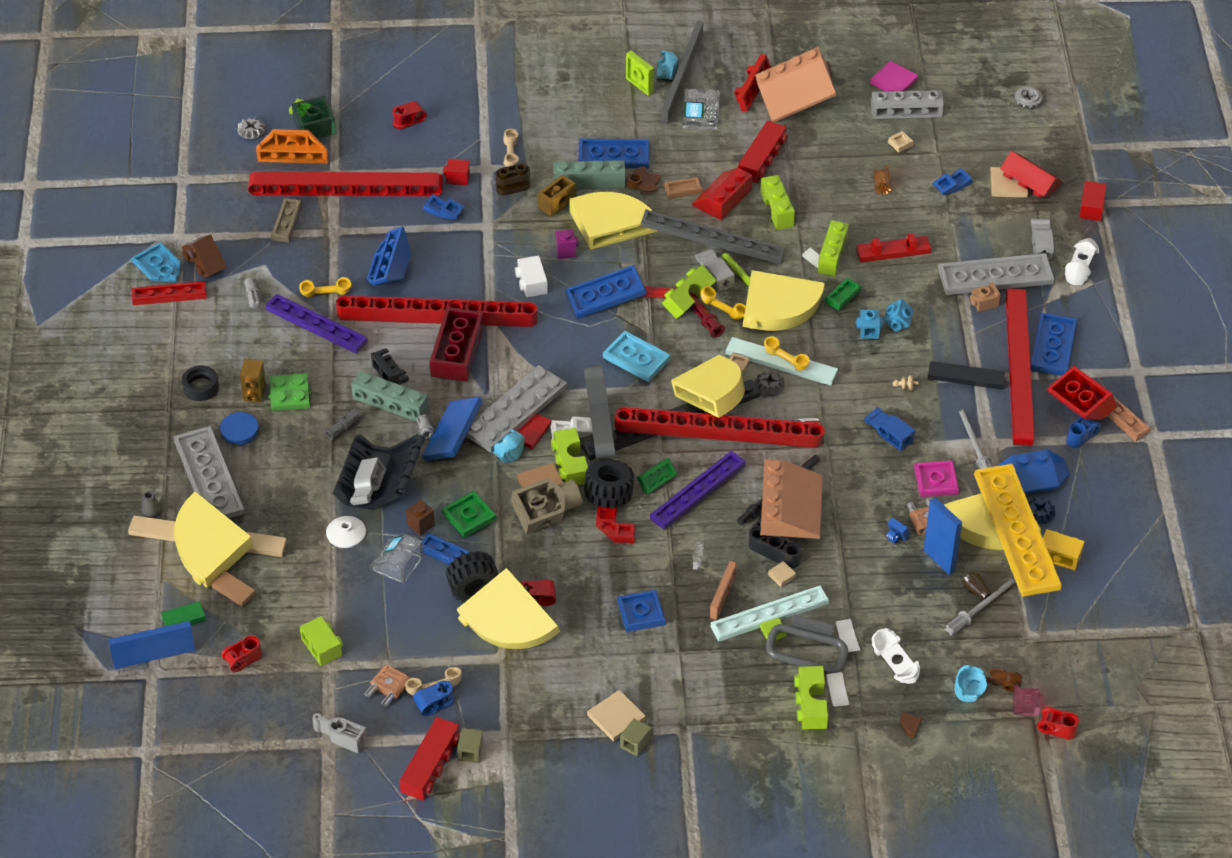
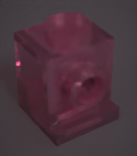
(1027, 701)

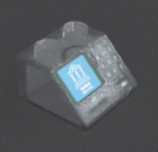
(701, 109)
(398, 557)

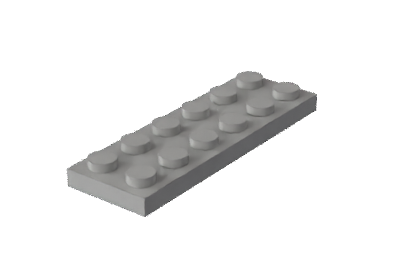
(1003, 271)
(515, 407)
(208, 470)

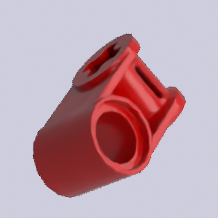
(409, 114)
(542, 591)
(243, 653)
(1059, 723)

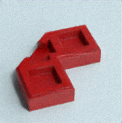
(615, 531)

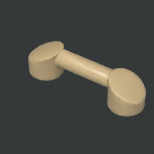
(510, 140)
(452, 675)

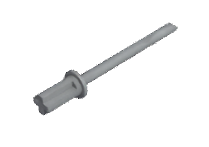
(982, 461)
(964, 617)

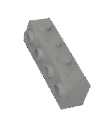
(907, 104)

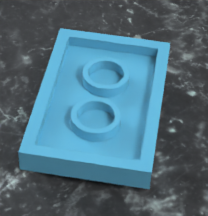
(636, 356)

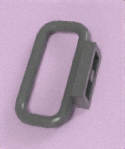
(812, 630)

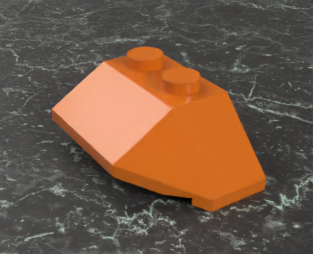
(291, 147)

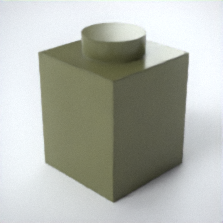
(635, 737)
(470, 745)

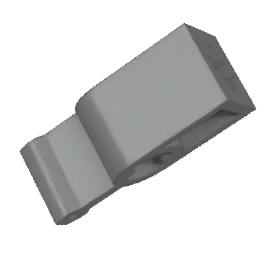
(1042, 237)
(717, 269)
(367, 480)
(341, 732)

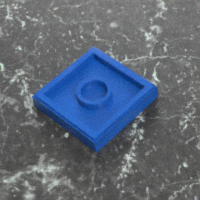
(641, 610)

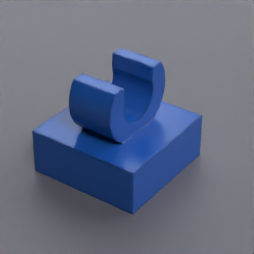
(897, 530)

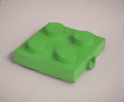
(289, 392)

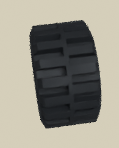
(609, 483)
(470, 574)

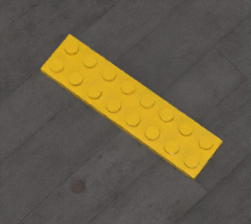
(1017, 530)

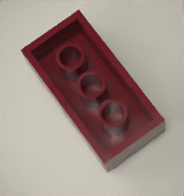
(456, 344)

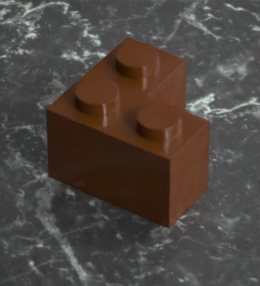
(205, 255)

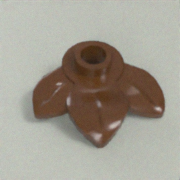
(642, 180)
(1004, 678)

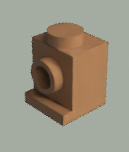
(985, 297)

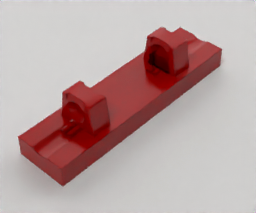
(746, 94)
(893, 249)

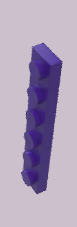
(316, 323)
(697, 490)

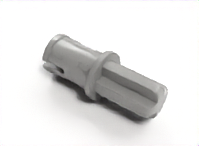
(252, 292)

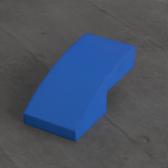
(952, 183)
(446, 209)

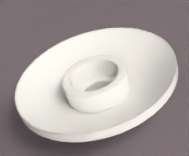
(346, 532)

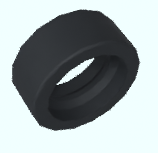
(199, 372)

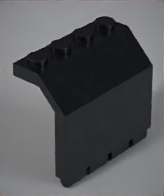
(399, 467)

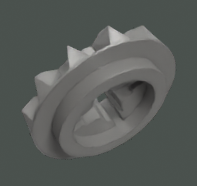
(1033, 94)
(251, 133)

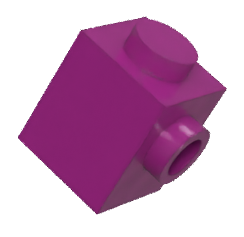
(566, 244)

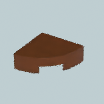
(910, 723)

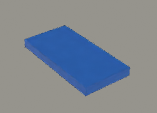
(633, 151)
(605, 291)
(1053, 344)
(452, 428)
(942, 536)
(151, 645)

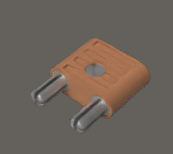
(919, 517)
(389, 682)

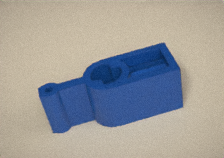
(891, 428)

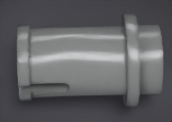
(425, 428)

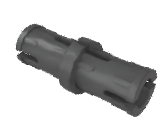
(342, 424)

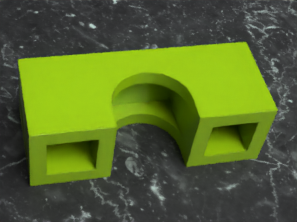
(776, 196)
(832, 247)
(679, 300)
(566, 444)
(812, 712)

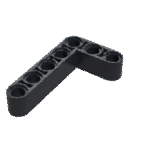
(774, 547)

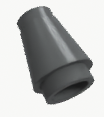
(150, 505)

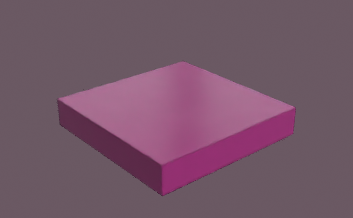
(894, 78)
(936, 478)

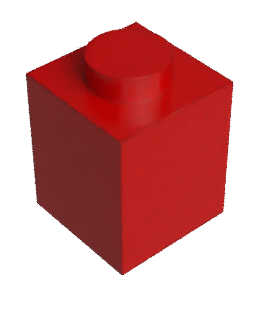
(457, 172)

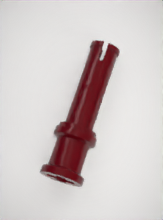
(708, 319)

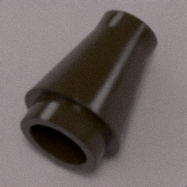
(976, 585)

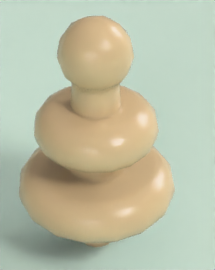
(904, 383)

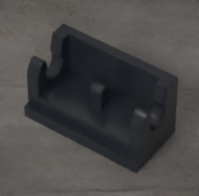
(387, 367)

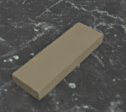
(286, 220)

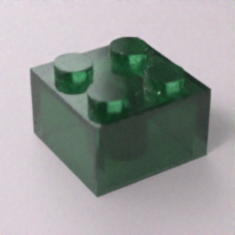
(314, 116)

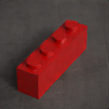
(763, 150)
(430, 758)

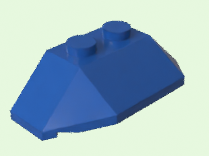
(390, 259)
(1039, 470)

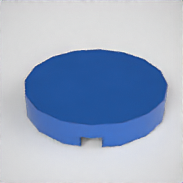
(239, 428)

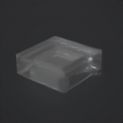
(698, 555)

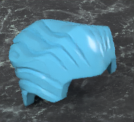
(667, 66)
(510, 448)
(970, 683)

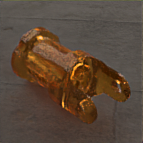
(881, 178)

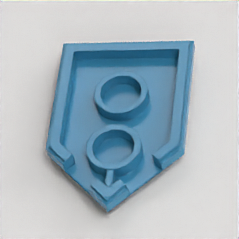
(158, 263)

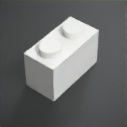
(531, 276)

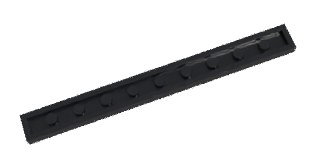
(625, 439)

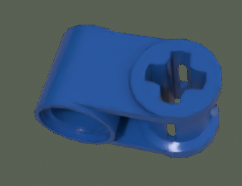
(1081, 432)
(433, 699)

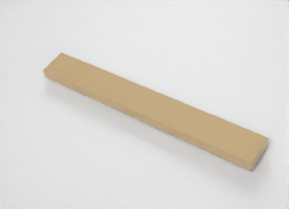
(164, 530)

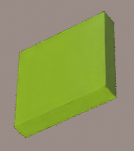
(639, 73)

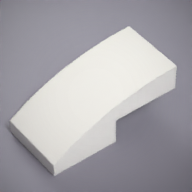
(582, 424)

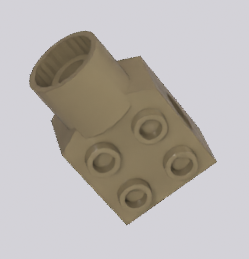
(544, 503)

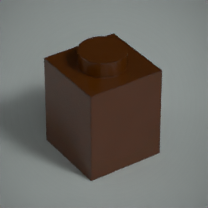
(420, 517)

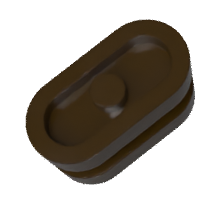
(512, 179)

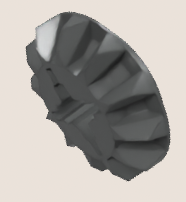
(775, 387)

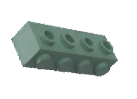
(592, 173)
(389, 396)

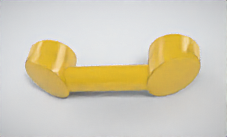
(342, 287)
(708, 296)
(772, 347)

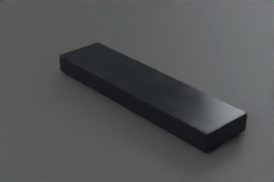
(966, 375)

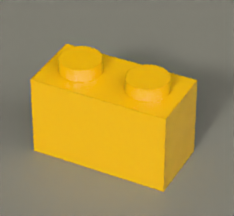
(1063, 549)

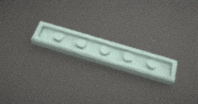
(757, 354)
(781, 608)

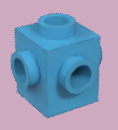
(898, 315)
(869, 324)

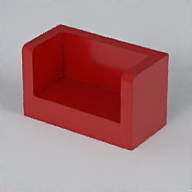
(1092, 201)

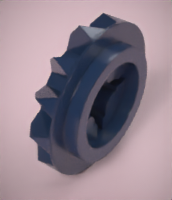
(1044, 516)

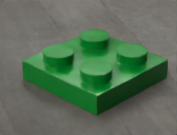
(469, 514)

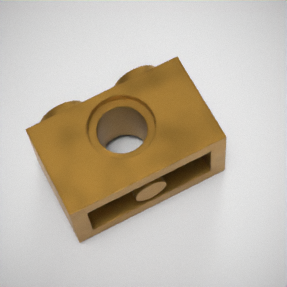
(556, 195)
(253, 380)

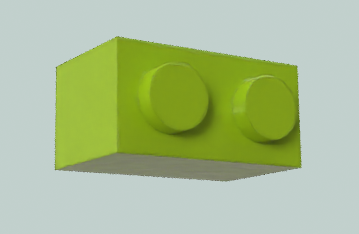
(321, 640)

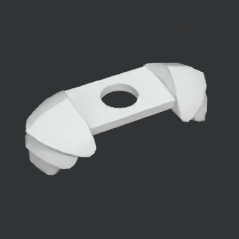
(1078, 270)
(886, 644)

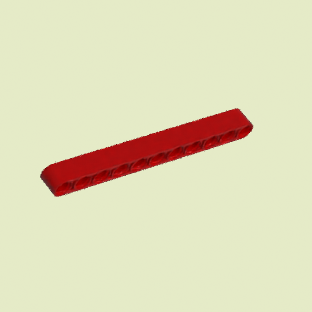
(345, 183)
(433, 310)
(1019, 367)
(709, 427)

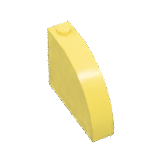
(608, 217)
(780, 301)
(711, 386)
(976, 522)
(208, 540)
(507, 615)

